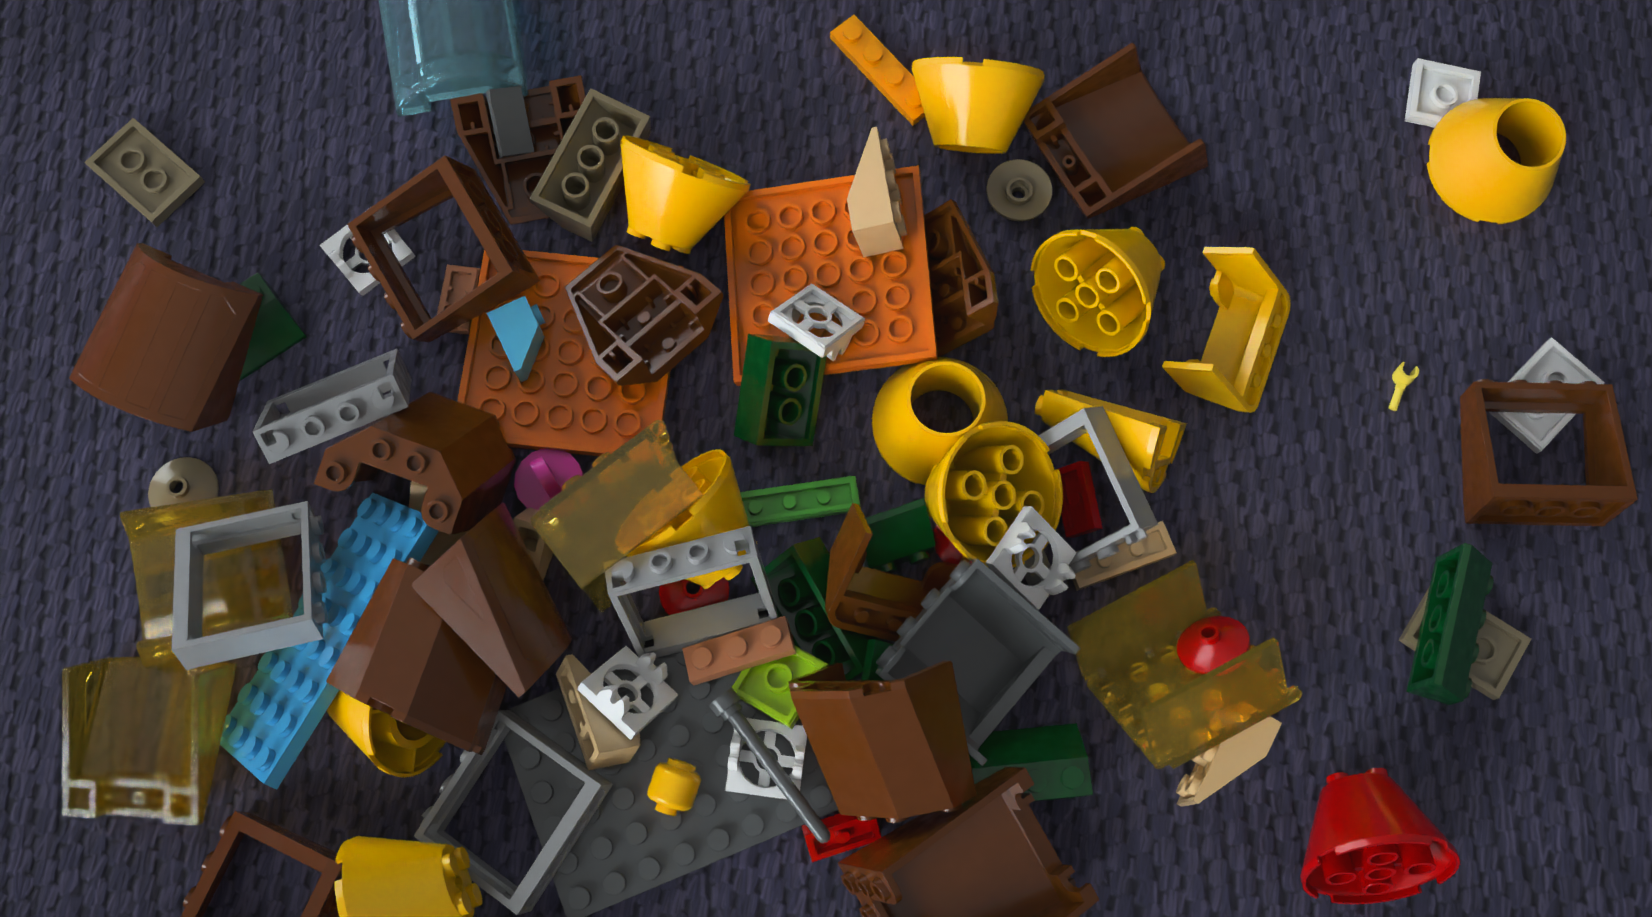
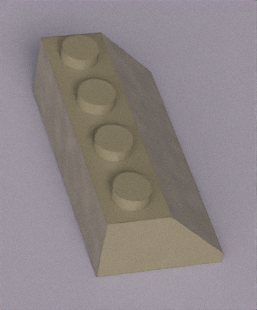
(588, 165)

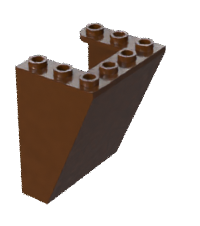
(969, 862)

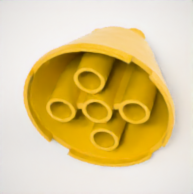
(674, 196)
(1097, 287)
(988, 482)
(712, 514)
(404, 879)

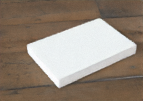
(1546, 364)

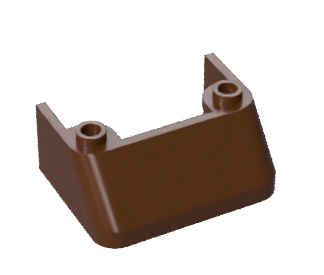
(869, 598)

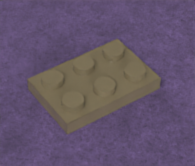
(145, 172)
(1498, 653)

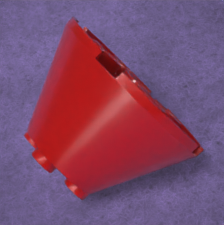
(1372, 842)

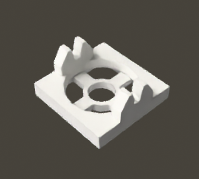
(362, 281)
(817, 301)
(1013, 543)
(616, 708)
(736, 779)

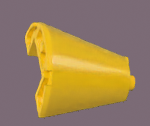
(1145, 437)

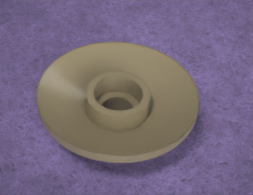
(1022, 177)
(197, 479)

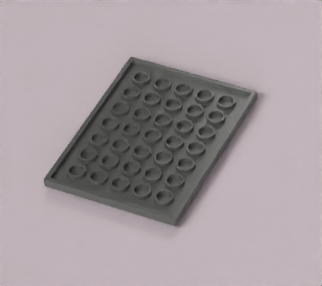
(629, 842)

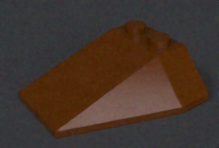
(515, 177)
(960, 279)
(642, 313)

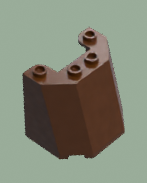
(435, 444)
(418, 666)
(887, 743)

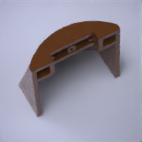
(1111, 136)
(169, 343)
(497, 601)

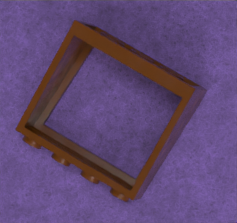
(423, 192)
(1607, 464)
(323, 898)

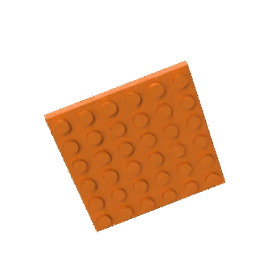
(803, 236)
(567, 397)

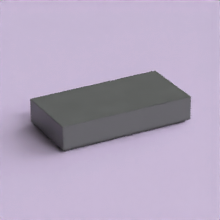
(509, 121)

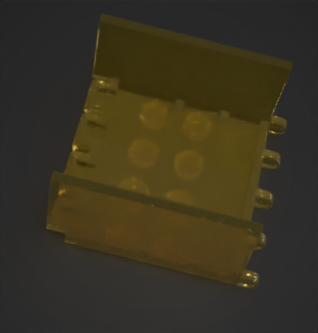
(615, 508)
(1145, 687)

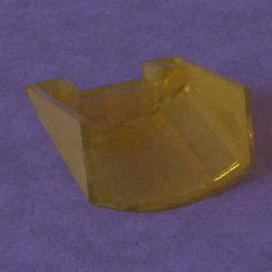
(239, 584)
(141, 737)

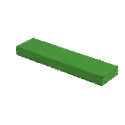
(800, 501)

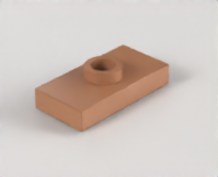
(457, 284)

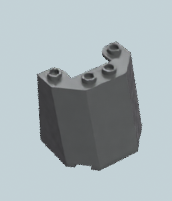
(989, 636)

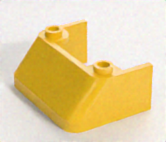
(1243, 334)

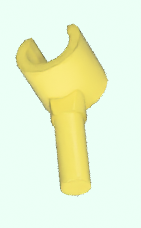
(1402, 381)

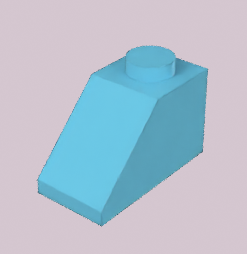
(519, 333)

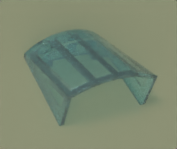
(451, 49)

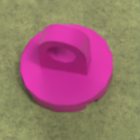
(543, 475)

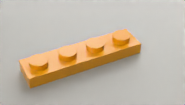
(879, 67)

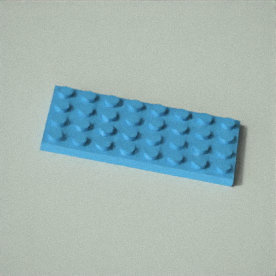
(291, 685)

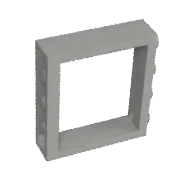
(333, 406)
(1137, 509)
(237, 532)
(683, 562)
(458, 785)

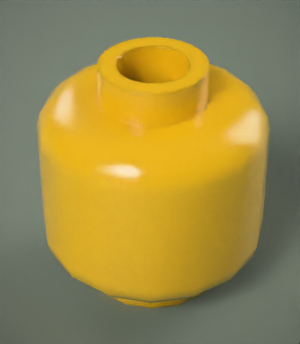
(674, 786)

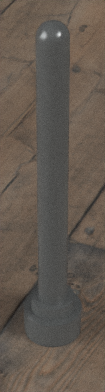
(729, 709)

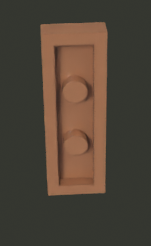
(739, 650)

